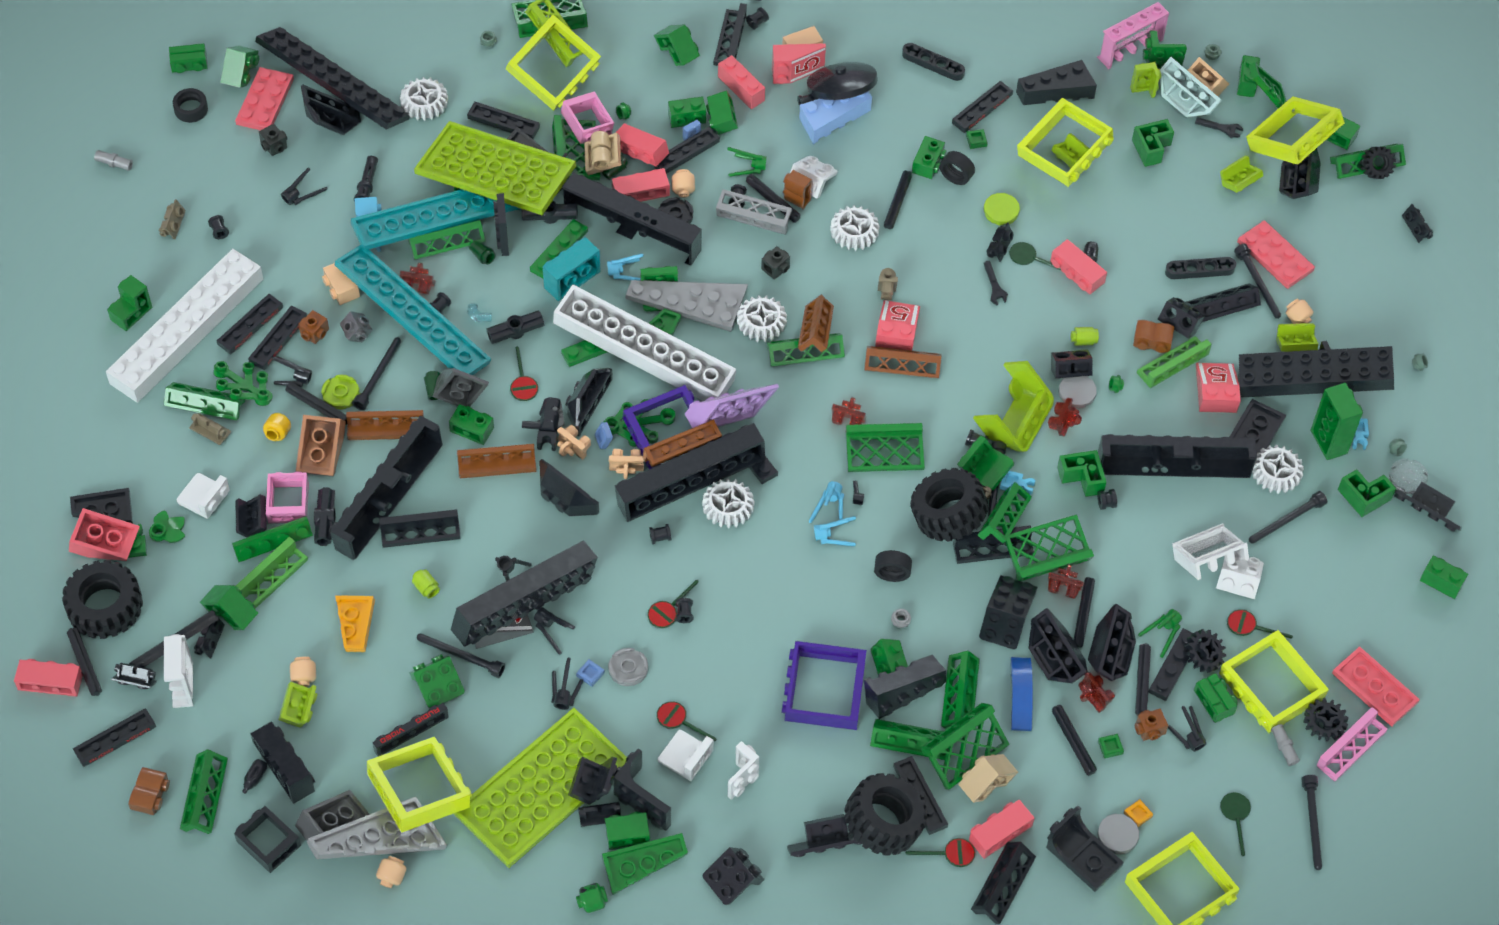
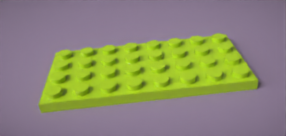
(495, 166)
(532, 790)

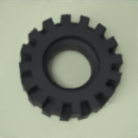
(1368, 162)

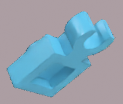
(1361, 434)
(1012, 477)

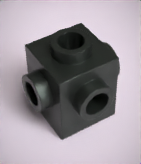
(273, 139)
(775, 262)

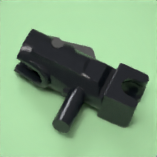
(549, 423)

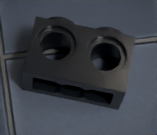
(1179, 320)
(1071, 364)

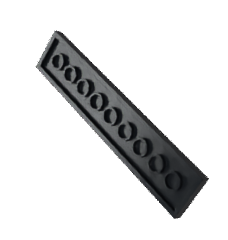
(333, 78)

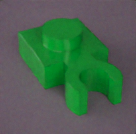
(139, 545)

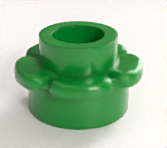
(623, 111)
(1116, 383)

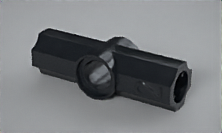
(553, 213)
(515, 327)
(324, 516)

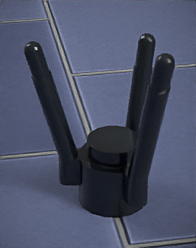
(291, 194)
(301, 374)
(507, 565)
(546, 618)
(562, 698)
(1195, 739)

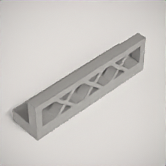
(750, 217)

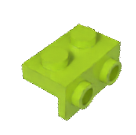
(1145, 78)
(1070, 150)
(1240, 174)
(1296, 337)
(297, 704)

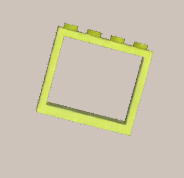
(552, 102)
(1330, 122)
(1047, 123)
(1295, 663)
(427, 813)
(1188, 842)

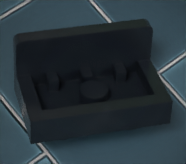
(251, 516)

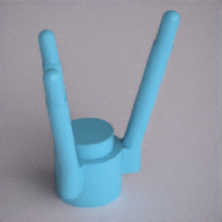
(615, 267)
(832, 493)
(823, 531)

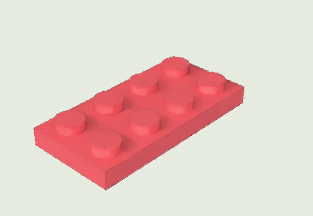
(264, 99)
(1276, 254)
(1375, 686)

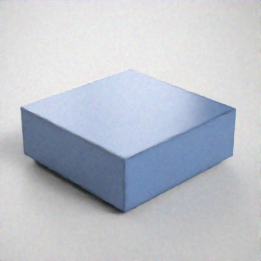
(691, 129)
(603, 435)
(590, 672)

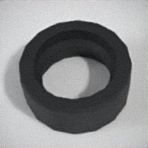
(191, 115)
(962, 162)
(893, 566)

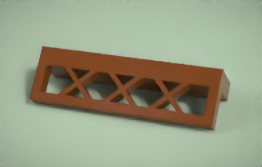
(816, 324)
(906, 355)
(380, 428)
(681, 443)
(496, 462)

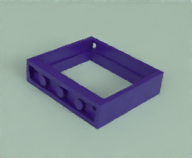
(630, 413)
(825, 652)

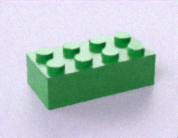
(1336, 421)

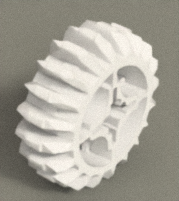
(424, 98)
(855, 223)
(750, 318)
(1289, 470)
(736, 510)

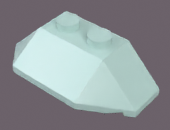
(1186, 91)

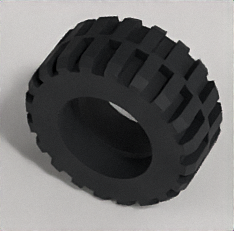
(957, 519)
(110, 619)
(874, 831)

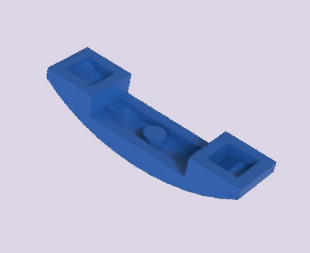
(1021, 694)

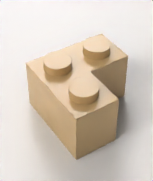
(987, 775)

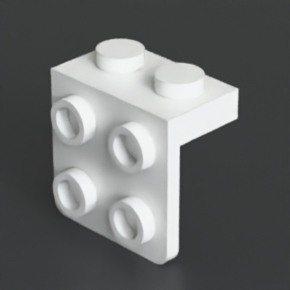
(816, 171)
(203, 494)
(1241, 576)
(749, 763)

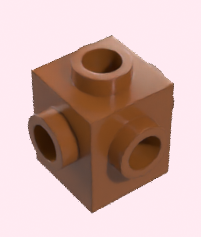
(313, 327)
(1151, 724)

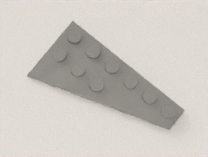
(703, 302)
(376, 836)

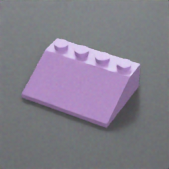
(730, 407)

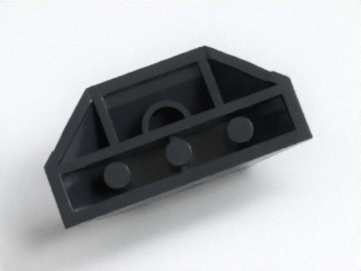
(329, 111)
(1300, 179)
(587, 396)
(565, 493)
(1113, 644)
(1055, 649)

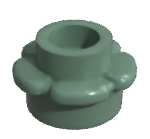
(488, 38)
(1212, 51)
(1420, 361)
(1397, 446)

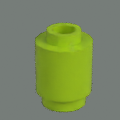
(1084, 336)
(425, 583)

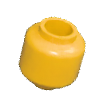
(276, 427)

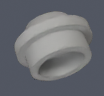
(901, 613)

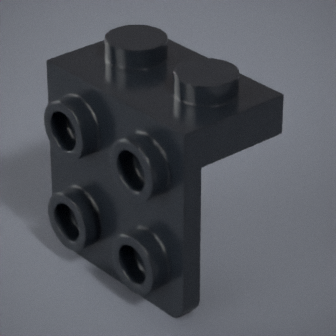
(592, 780)
(732, 874)

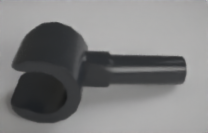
(858, 498)

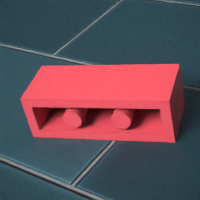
(741, 82)
(642, 145)
(643, 185)
(1078, 266)
(48, 677)
(1001, 828)

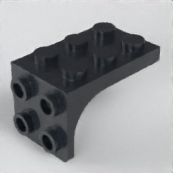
(1007, 612)
(635, 796)
(1082, 850)

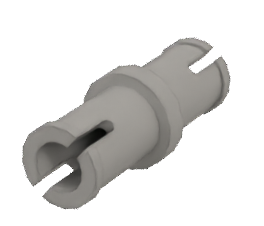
(113, 160)
(1285, 745)

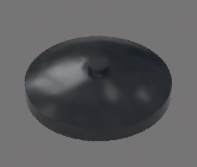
(842, 80)

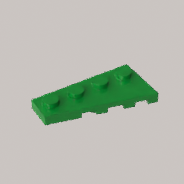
(641, 860)

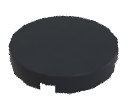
(678, 208)

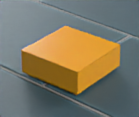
(1138, 812)

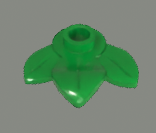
(169, 527)

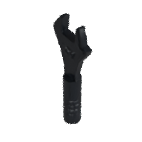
(1228, 129)
(997, 291)

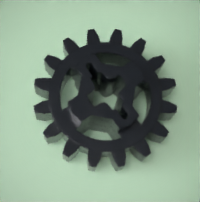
(1205, 651)
(1323, 721)

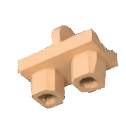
(570, 445)
(626, 464)

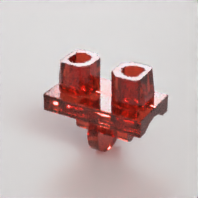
(425, 281)
(840, 412)
(1067, 417)
(1073, 585)
(1094, 693)

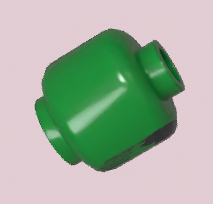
(592, 898)

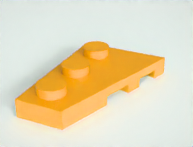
(355, 621)

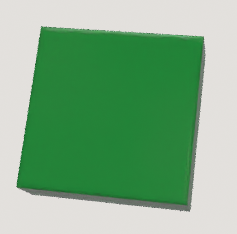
(976, 139)
(1111, 746)

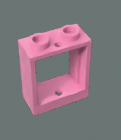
(584, 103)
(286, 513)

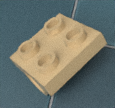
(602, 152)

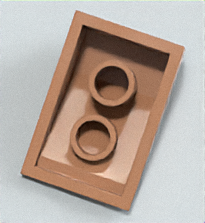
(320, 445)

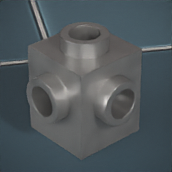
(356, 326)

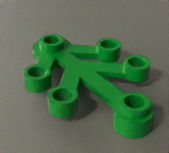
(261, 396)
(619, 424)

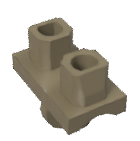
(887, 283)

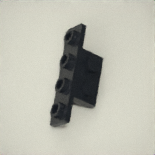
(1433, 502)
(822, 835)

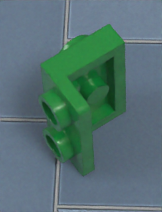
(888, 655)

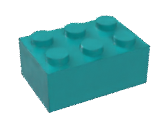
(571, 268)

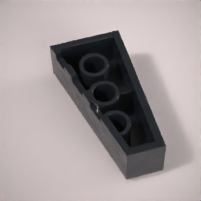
(1066, 82)
(903, 685)
(283, 762)

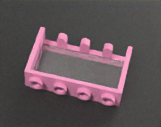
(1130, 30)

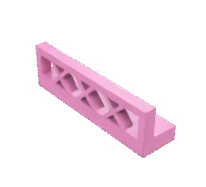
(1348, 738)

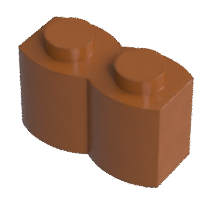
(797, 189)
(1153, 336)
(148, 791)

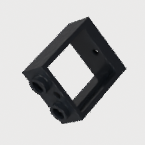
(279, 853)

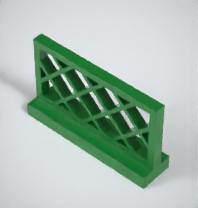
(574, 19)
(560, 144)
(888, 432)
(1052, 564)
(961, 729)

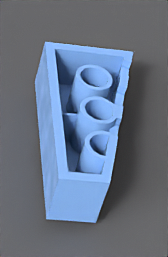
(824, 116)

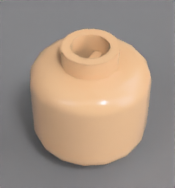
(683, 183)
(1299, 312)
(303, 671)
(391, 872)

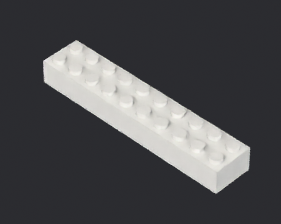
(184, 325)
(643, 344)

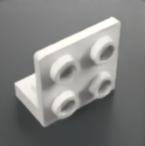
(686, 754)

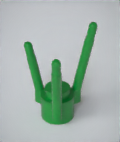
(758, 162)
(1169, 621)

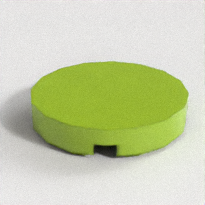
(1001, 208)
(340, 391)

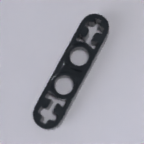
(934, 60)
(1200, 265)

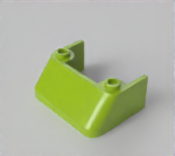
(1025, 414)

